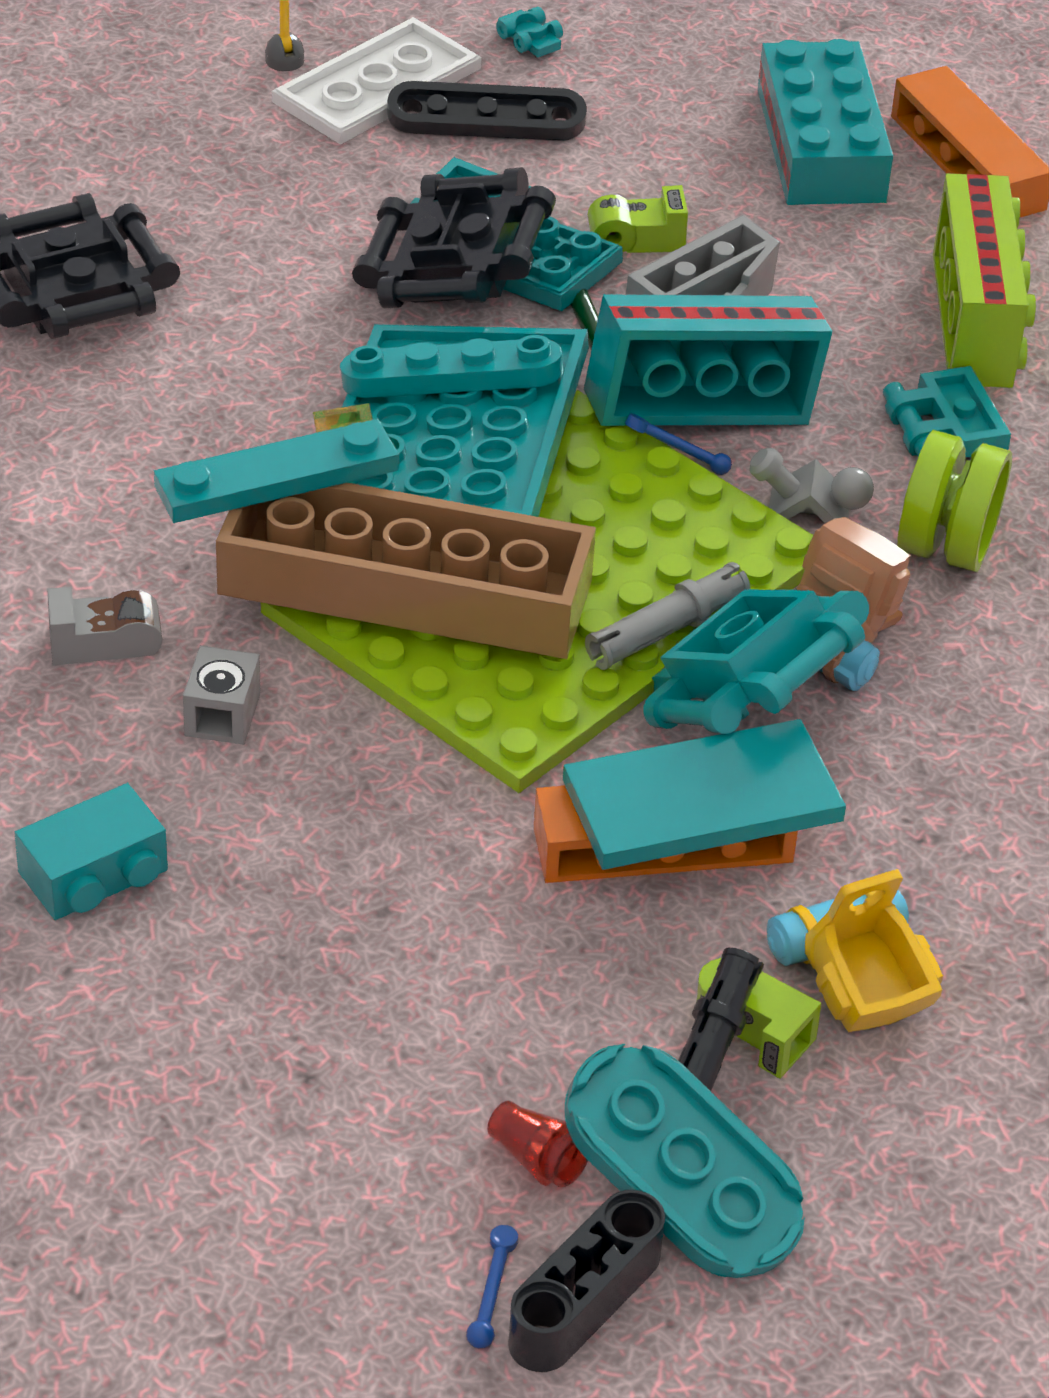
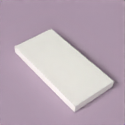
(353, 88)

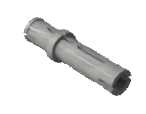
(687, 605)

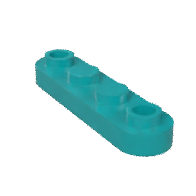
(451, 367)

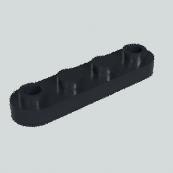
(486, 110)

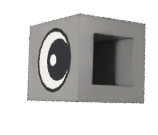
(221, 695)

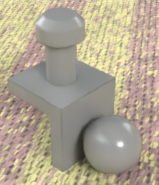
(811, 487)

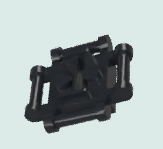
(455, 239)
(78, 270)

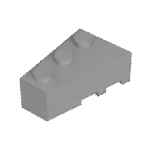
(726, 261)

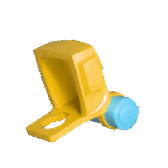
(862, 953)

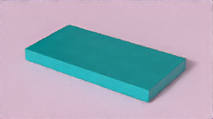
(702, 793)

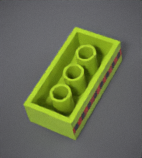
(982, 278)

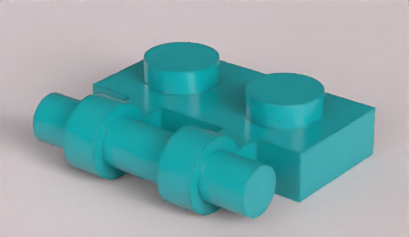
(956, 404)

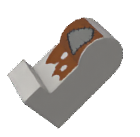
(102, 626)

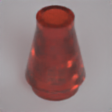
(538, 1143)

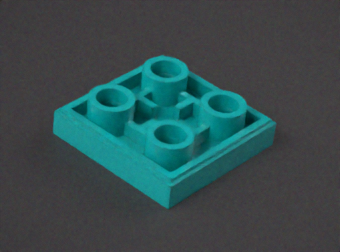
(565, 264)

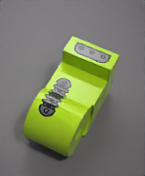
(642, 223)
(778, 1020)

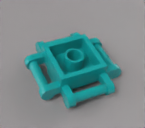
(755, 653)

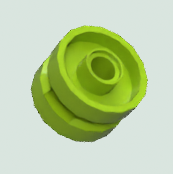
(954, 500)

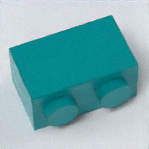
(91, 851)

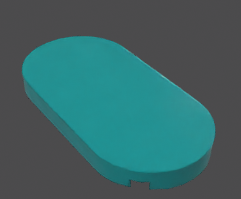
(668, 1135)

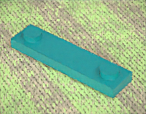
(275, 470)

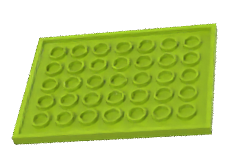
(654, 526)

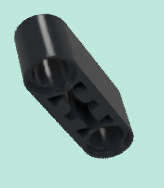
(619, 1237)

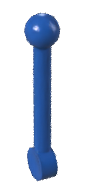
(718, 463)
(502, 1240)

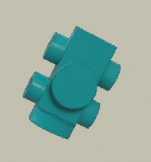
(528, 32)

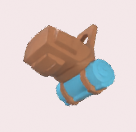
(861, 560)

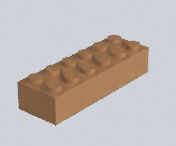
(412, 565)

